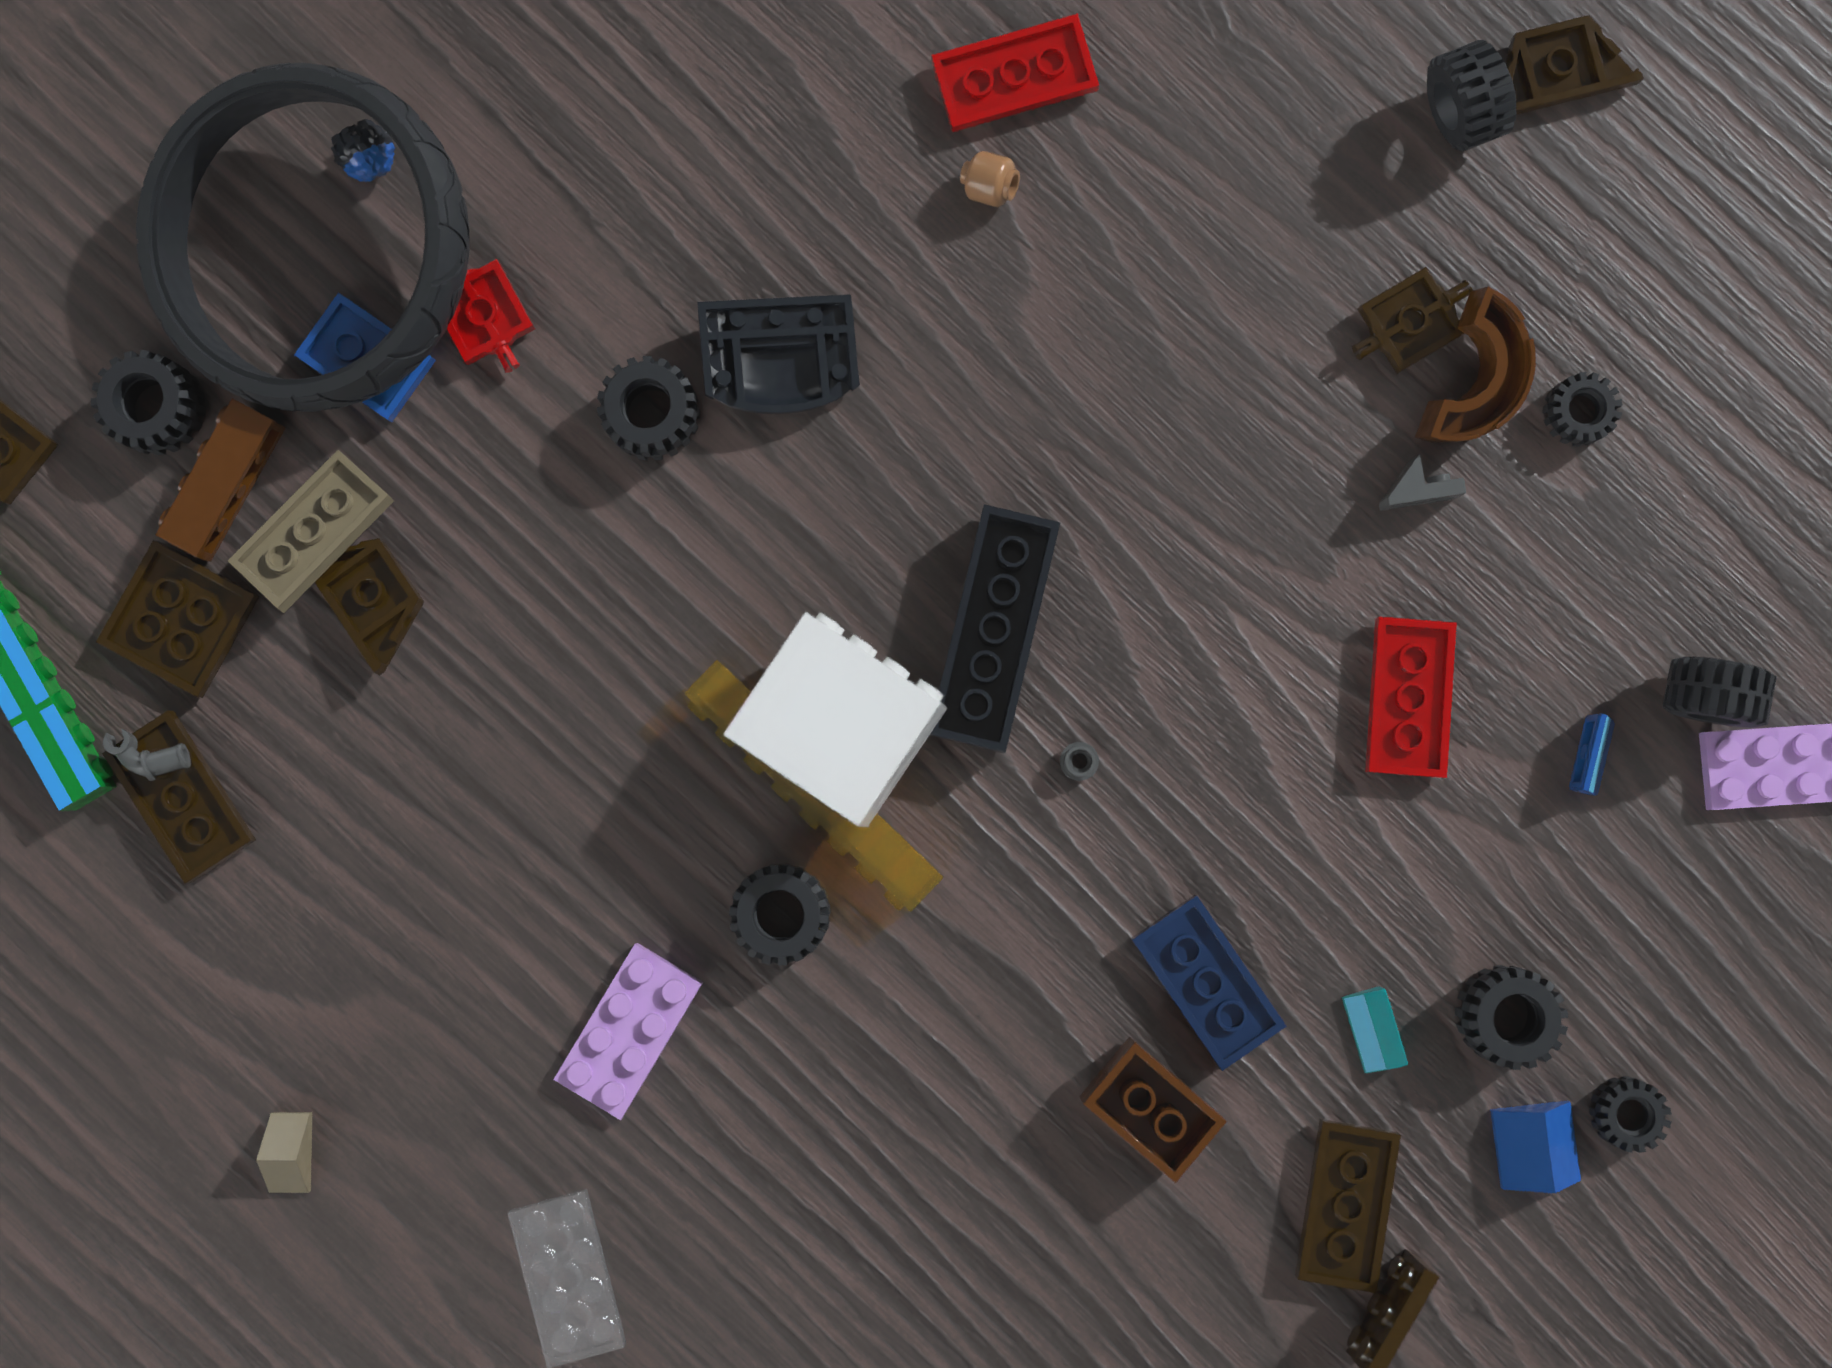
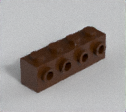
(219, 480)

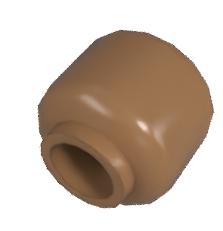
(990, 179)

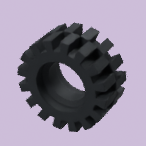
(1598, 393)
(1652, 1121)

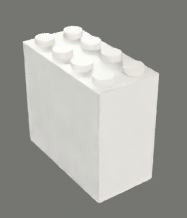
(837, 718)

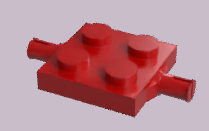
(489, 317)

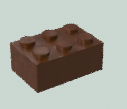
(1152, 1109)

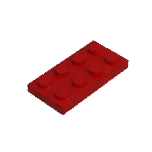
(1015, 72)
(1411, 697)

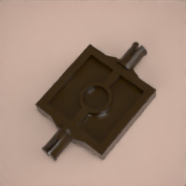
(1411, 320)

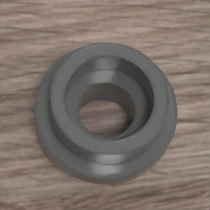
(1088, 752)

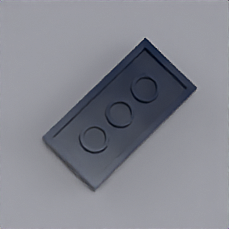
(1208, 982)

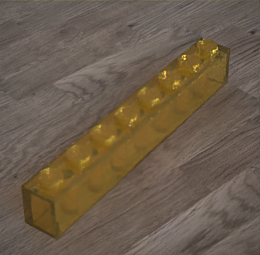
(877, 848)

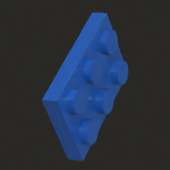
(346, 335)

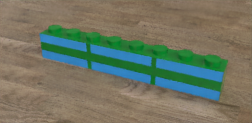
(46, 716)

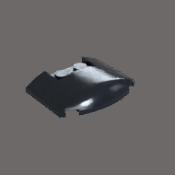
(778, 352)

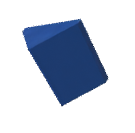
(1536, 1147)

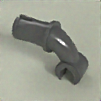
(147, 763)

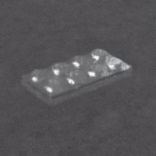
(567, 1278)

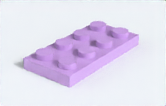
(1767, 766)
(628, 1031)

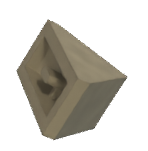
(287, 1152)

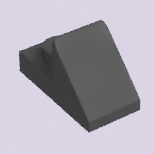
(1411, 489)

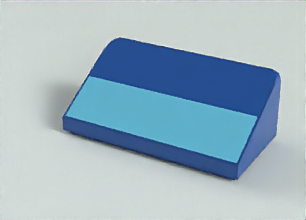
(1592, 754)

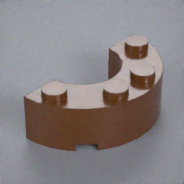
(1503, 376)

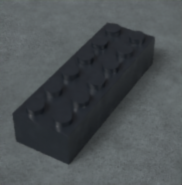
(995, 627)

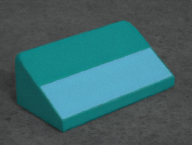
(1375, 1030)

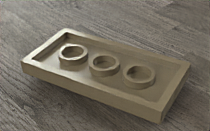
(310, 531)

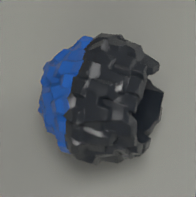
(363, 150)

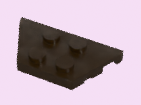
(1565, 64)
(371, 600)

